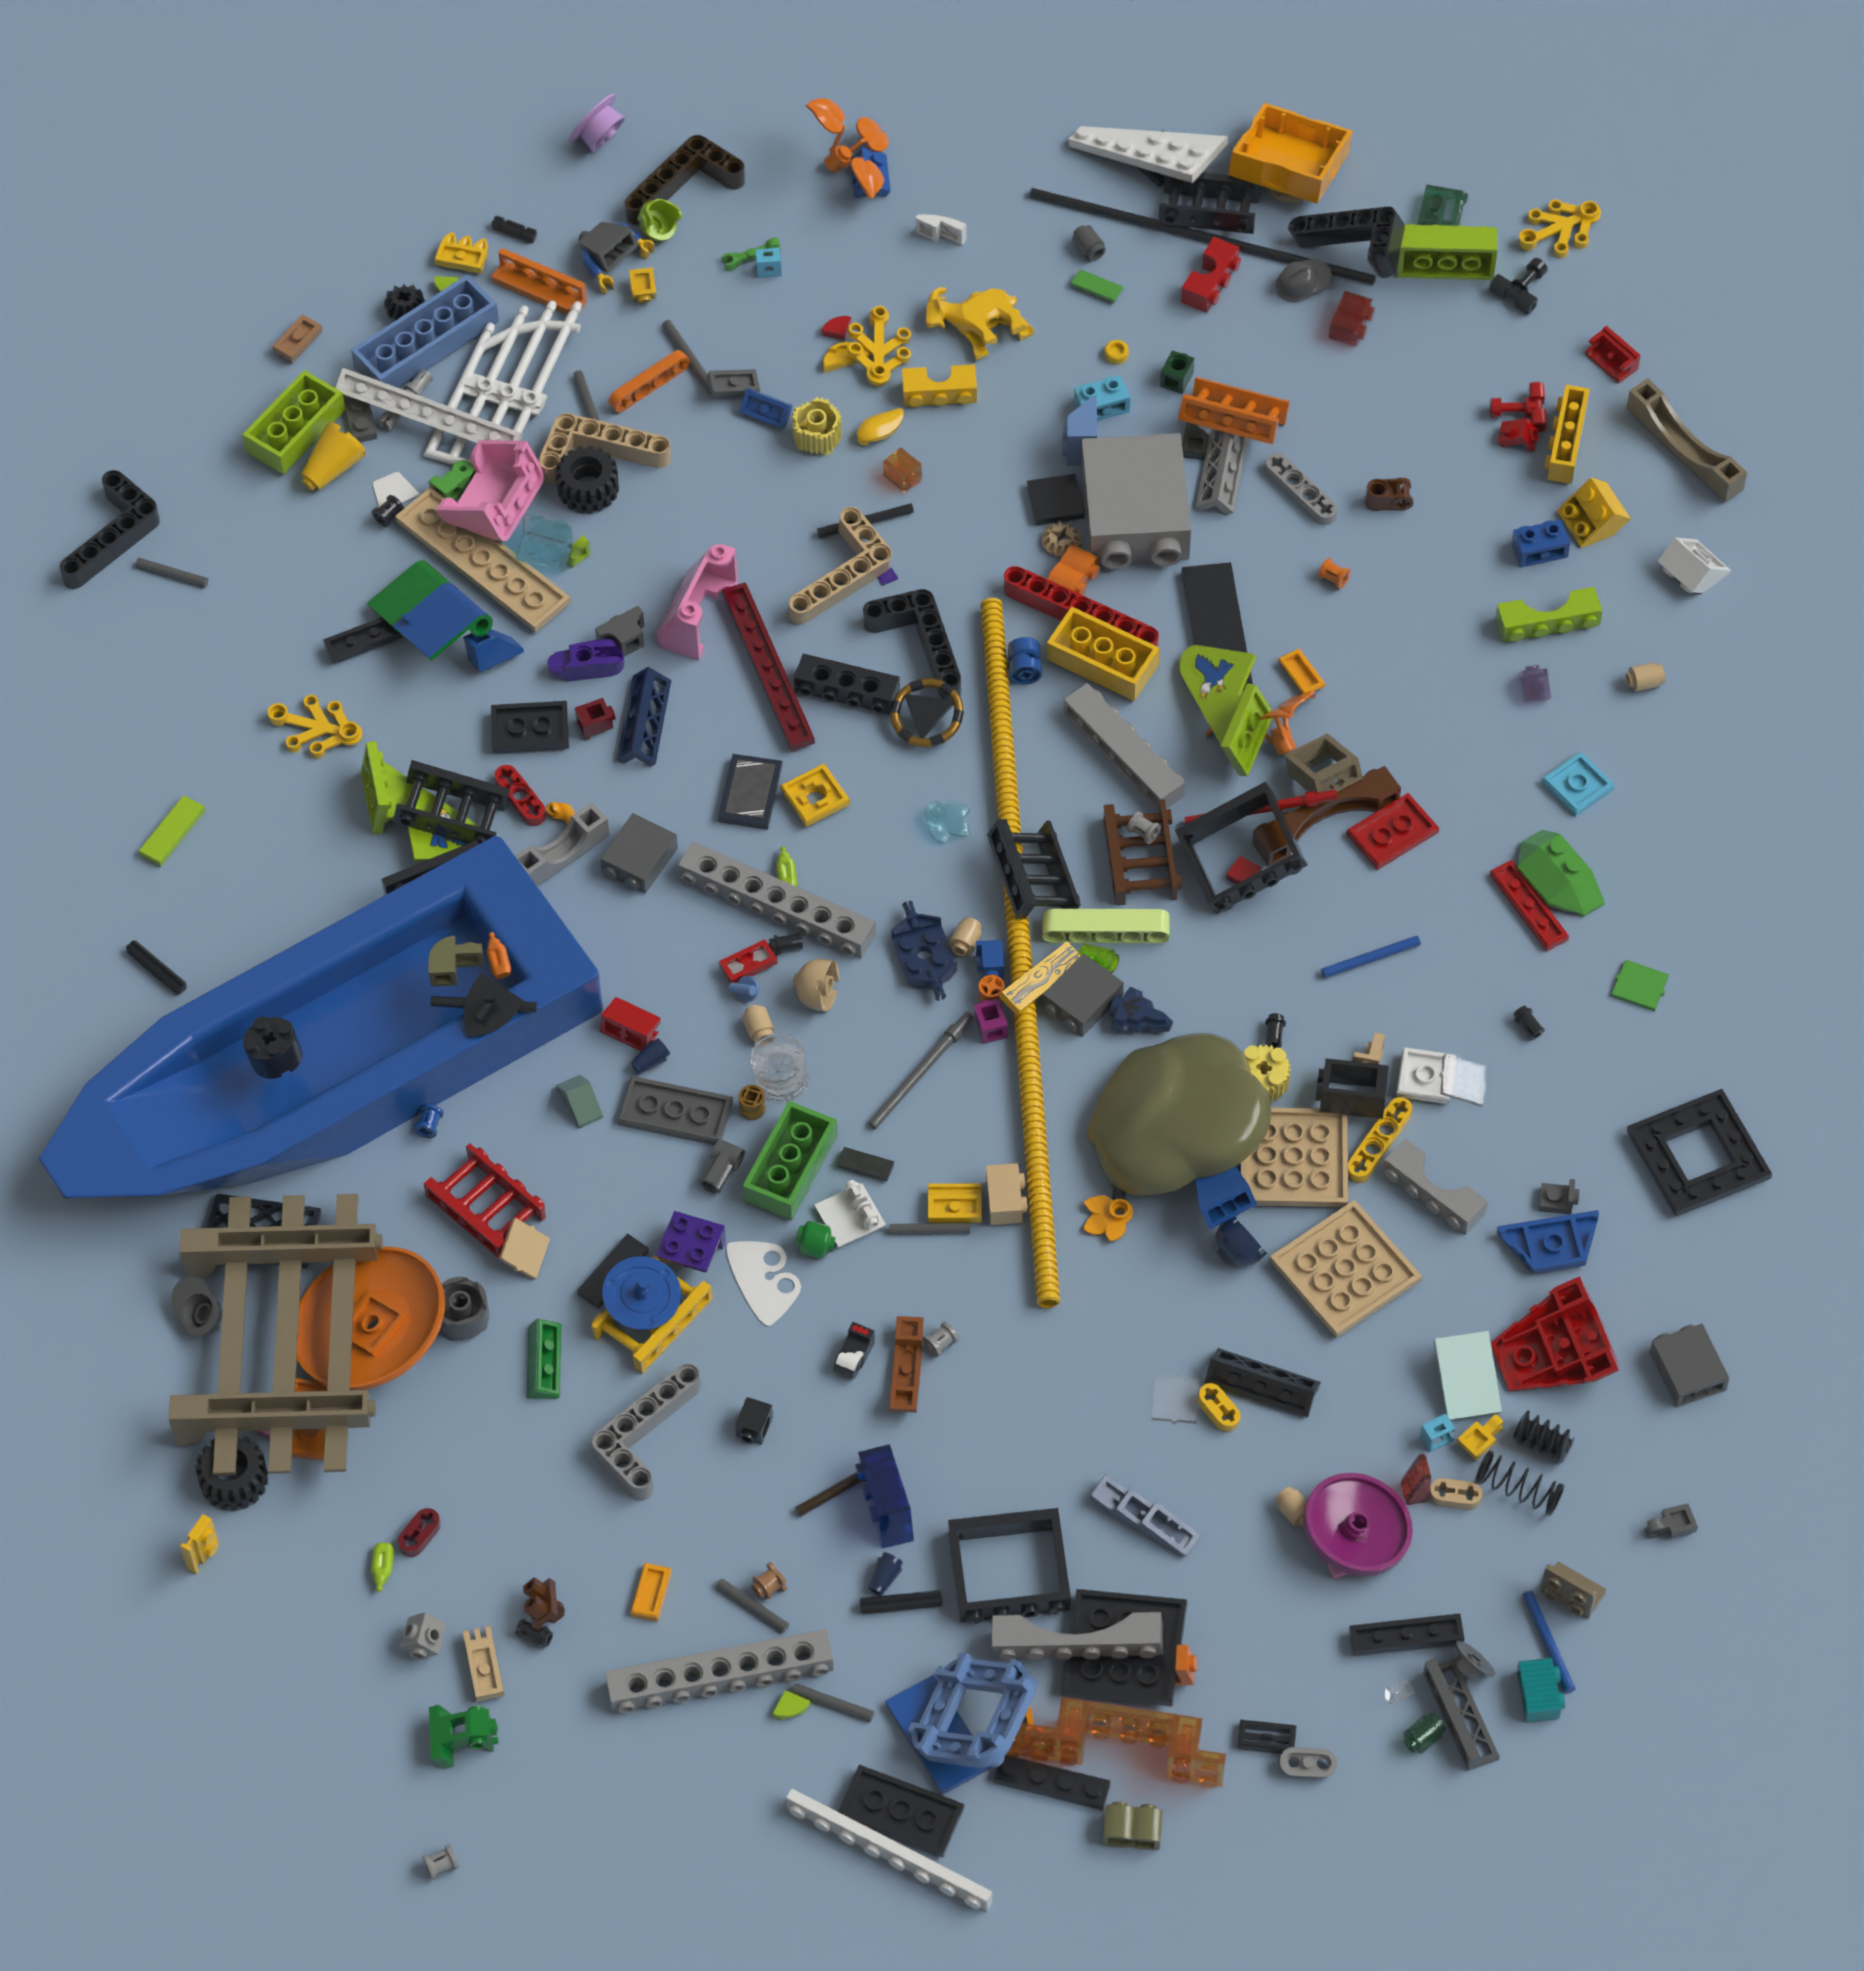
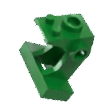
(477, 1734)

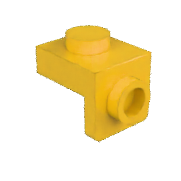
(642, 284)

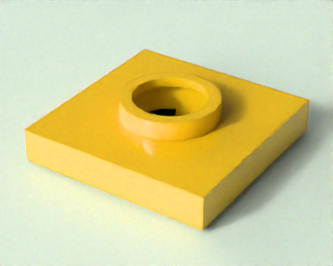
(819, 781)

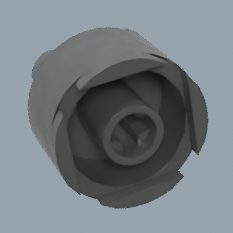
(465, 1309)

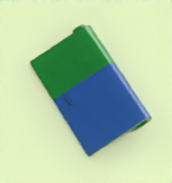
(429, 610)

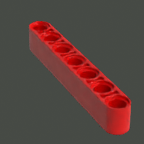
(1051, 593)

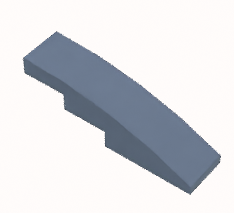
(1143, 1516)

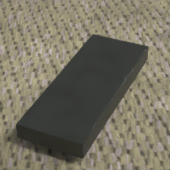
(865, 1164)

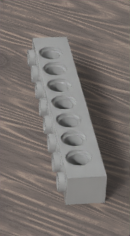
(769, 889)
(705, 1664)

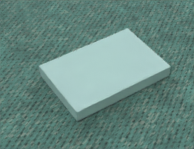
(1467, 1375)

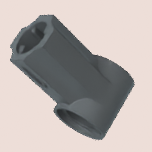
(724, 1160)

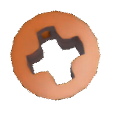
(1334, 573)

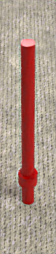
(1310, 799)

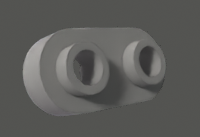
(1308, 1762)

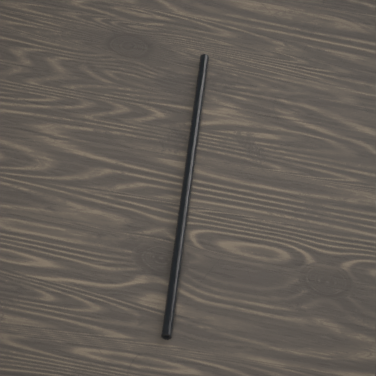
(1192, 233)

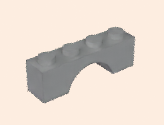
(583, 832)
(1459, 1207)

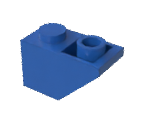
(490, 649)

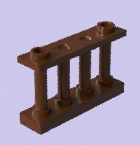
(1120, 865)

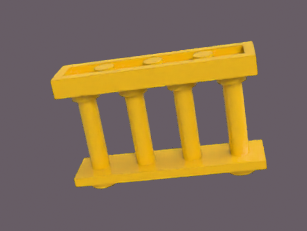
(661, 1337)

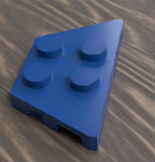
(1551, 1242)

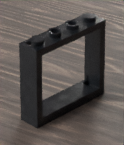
(1224, 816)
(1009, 1525)

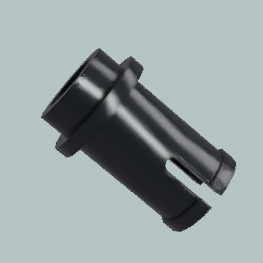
(783, 943)
(1525, 1017)
(1275, 1025)
(541, 1638)

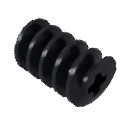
(1543, 1436)

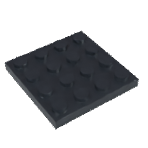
(1128, 1678)

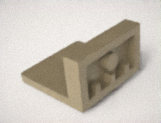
(1571, 1589)

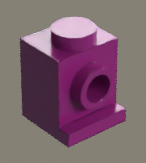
(991, 1021)

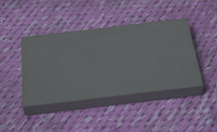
(675, 1110)

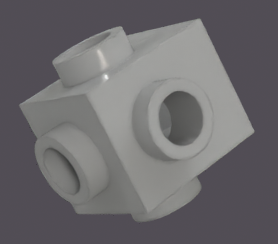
(423, 1636)

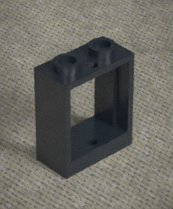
(1348, 1101)

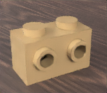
(1004, 1194)

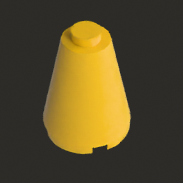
(331, 457)

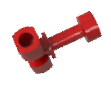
(1531, 406)

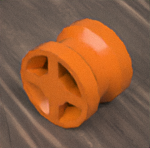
(988, 985)

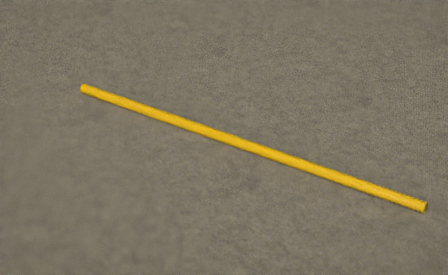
(1020, 963)

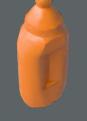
(498, 958)

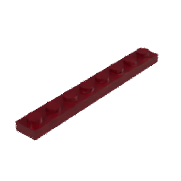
(768, 666)

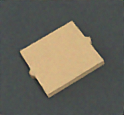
(524, 1248)

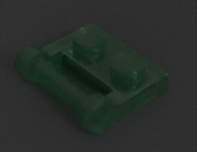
(1435, 205)

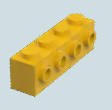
(1568, 434)

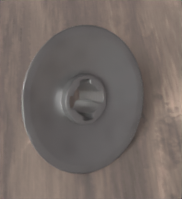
(1471, 1662)

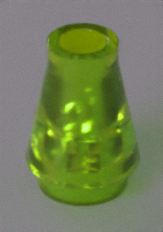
(1103, 956)

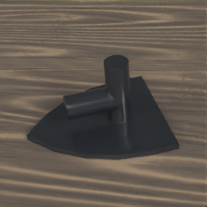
(488, 1007)

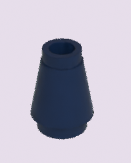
(650, 1056)
(884, 1573)

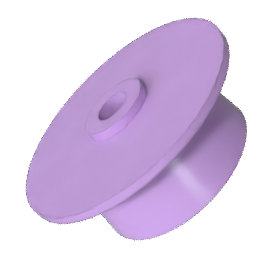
(599, 124)

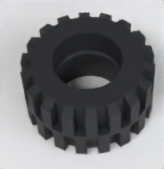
(587, 495)
(237, 1491)

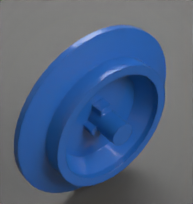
(641, 1293)

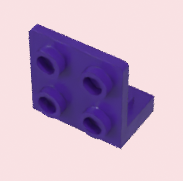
(691, 1241)

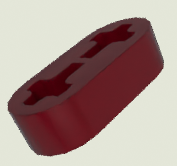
(423, 1536)

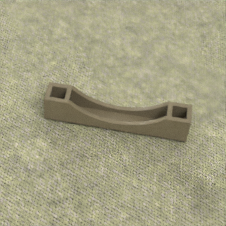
(1715, 469)

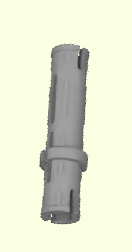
(416, 386)

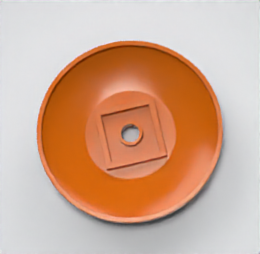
(395, 1290)

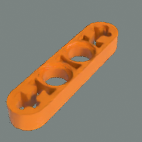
(649, 381)

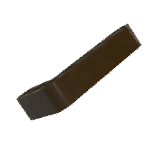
(693, 155)

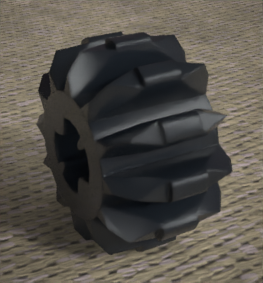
(402, 300)

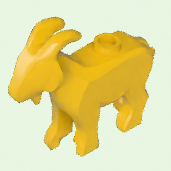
(977, 316)

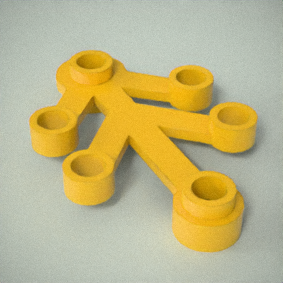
(1585, 214)
(878, 319)
(317, 727)

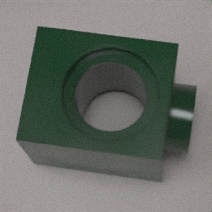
(1177, 372)

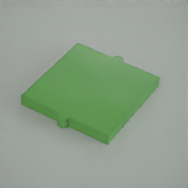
(1640, 985)

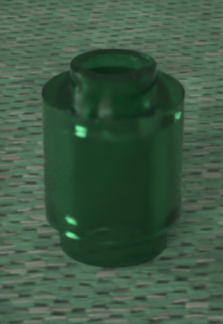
(1423, 1733)

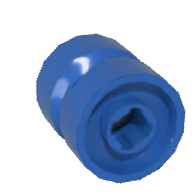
(1024, 660)

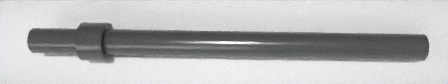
(951, 1036)

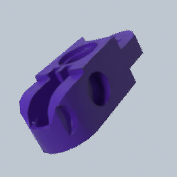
(601, 660)

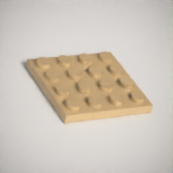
(1300, 1160)
(1345, 1268)

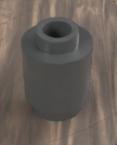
(1088, 242)

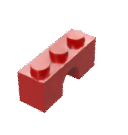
(1204, 290)

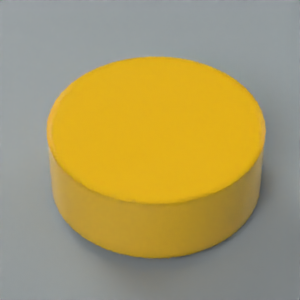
(1116, 352)

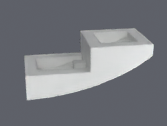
(936, 226)

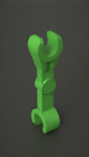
(738, 258)

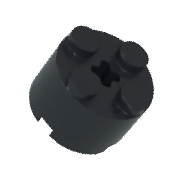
(272, 1047)

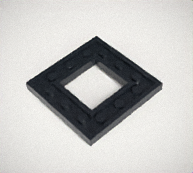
(1747, 1163)

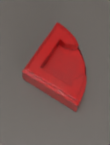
(837, 327)

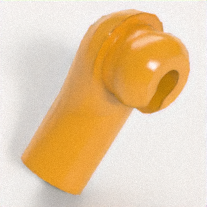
(560, 811)

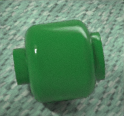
(814, 1239)

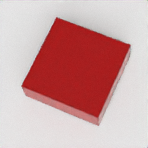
(1242, 870)

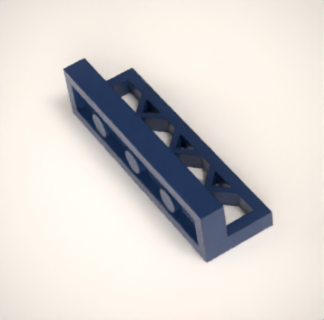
(638, 712)

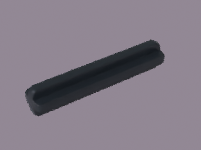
(156, 967)
(900, 1602)

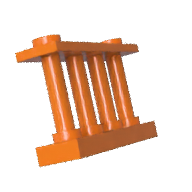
(1234, 410)

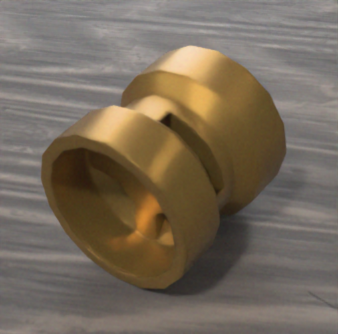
(752, 1102)

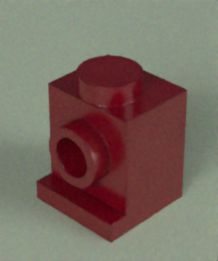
(594, 718)

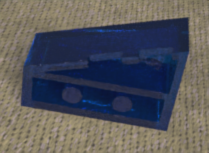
(886, 1495)

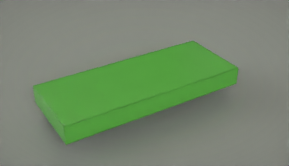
(1097, 285)

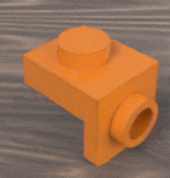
(1185, 1665)

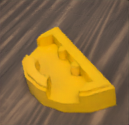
(838, 357)

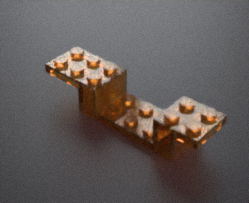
(1129, 1725)

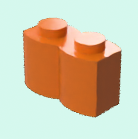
(1075, 569)

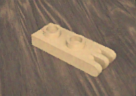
(483, 1665)

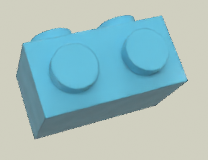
(1111, 396)

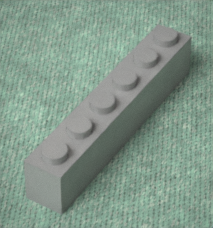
(1124, 746)

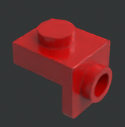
(1518, 432)

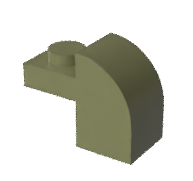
(447, 956)

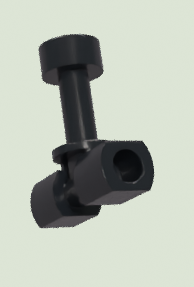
(1518, 288)

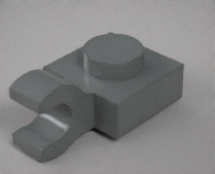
(1674, 1520)

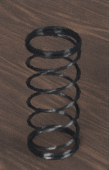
(1553, 1498)

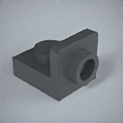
(1558, 1198)

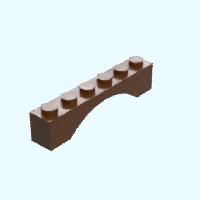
(1370, 794)

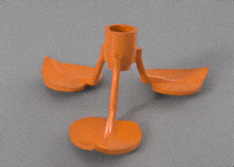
(866, 172)
(1281, 734)

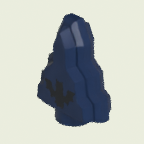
(1137, 1013)

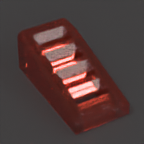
(1417, 1481)

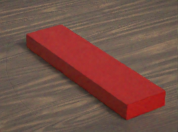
(1529, 905)

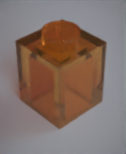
(902, 470)

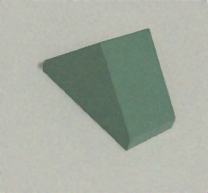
(580, 1100)

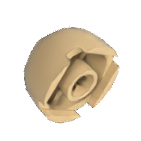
(816, 983)

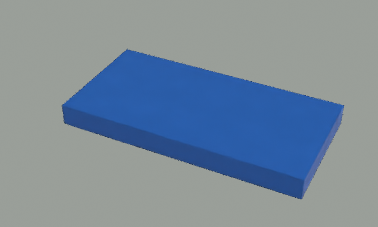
(909, 1707)

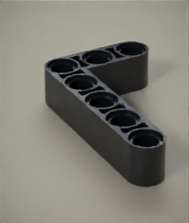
(1378, 225)
(137, 520)
(911, 613)

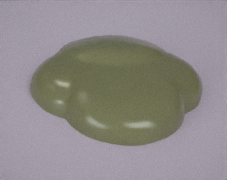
(1178, 1114)

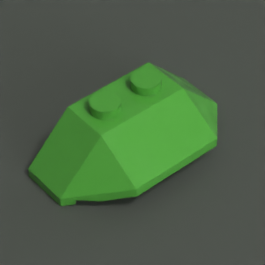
(1559, 874)

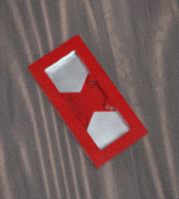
(748, 961)

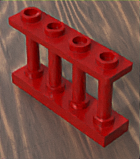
(459, 1208)

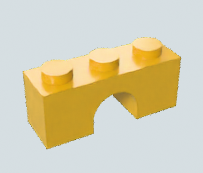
(922, 391)

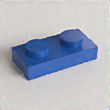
(765, 408)

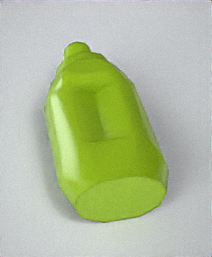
(786, 867)
(381, 1564)

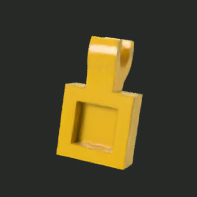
(1479, 1438)

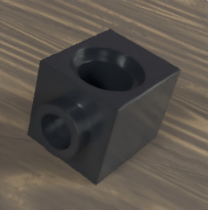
(754, 1421)

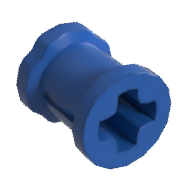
(428, 1120)

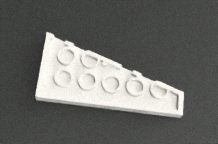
(1166, 153)

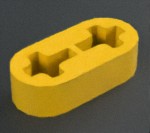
(1220, 1406)

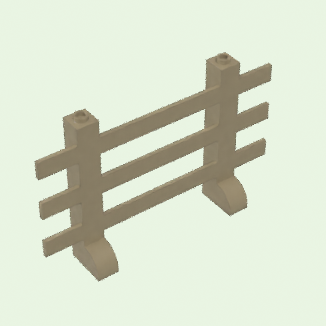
(283, 1407)

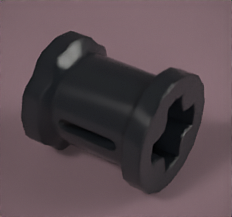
(387, 510)

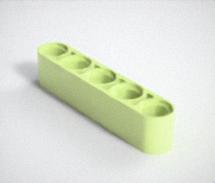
(1106, 926)

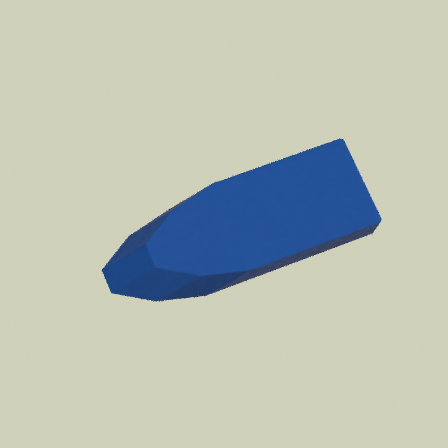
(194, 1114)

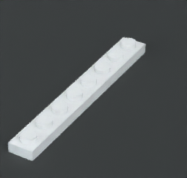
(422, 409)
(897, 1854)

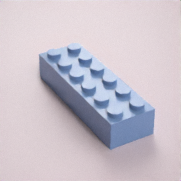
(426, 333)

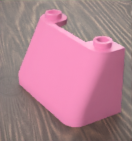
(499, 491)
(706, 577)

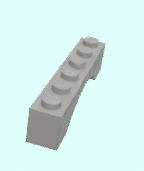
(1135, 1635)

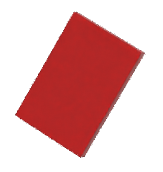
(1392, 831)

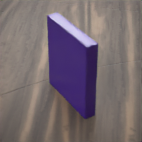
(888, 577)

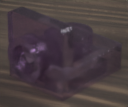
(1535, 683)

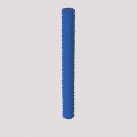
(1370, 956)
(1548, 1640)

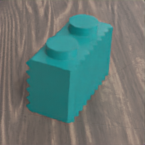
(1539, 1689)

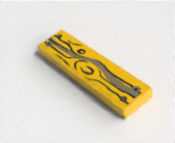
(1039, 978)

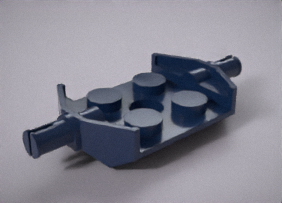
(920, 934)

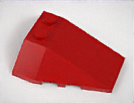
(1556, 1343)

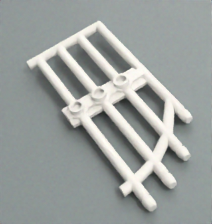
(502, 393)

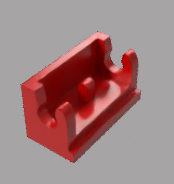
(1613, 354)
(629, 1024)

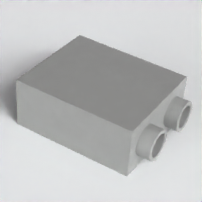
(1136, 499)

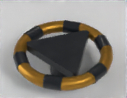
(927, 712)

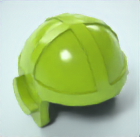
(659, 219)

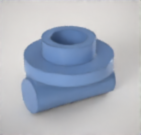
(746, 988)

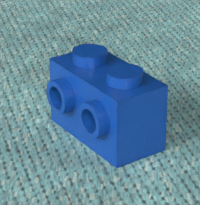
(1540, 543)

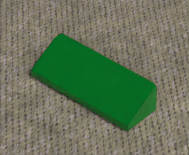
(544, 1360)

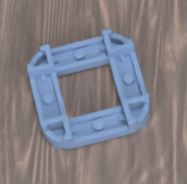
(987, 1747)

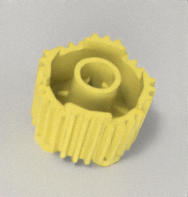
(817, 426)
(1270, 1069)

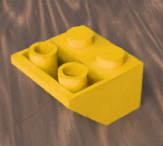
(1593, 513)

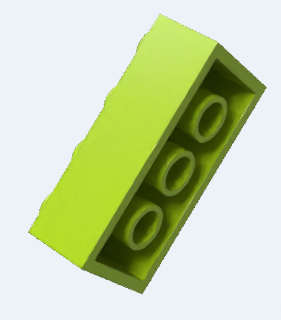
(1448, 252)
(293, 422)

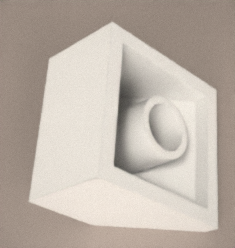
(1692, 565)

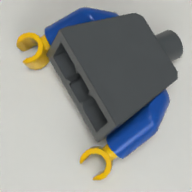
(607, 246)

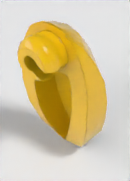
(879, 426)

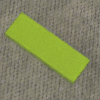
(172, 830)

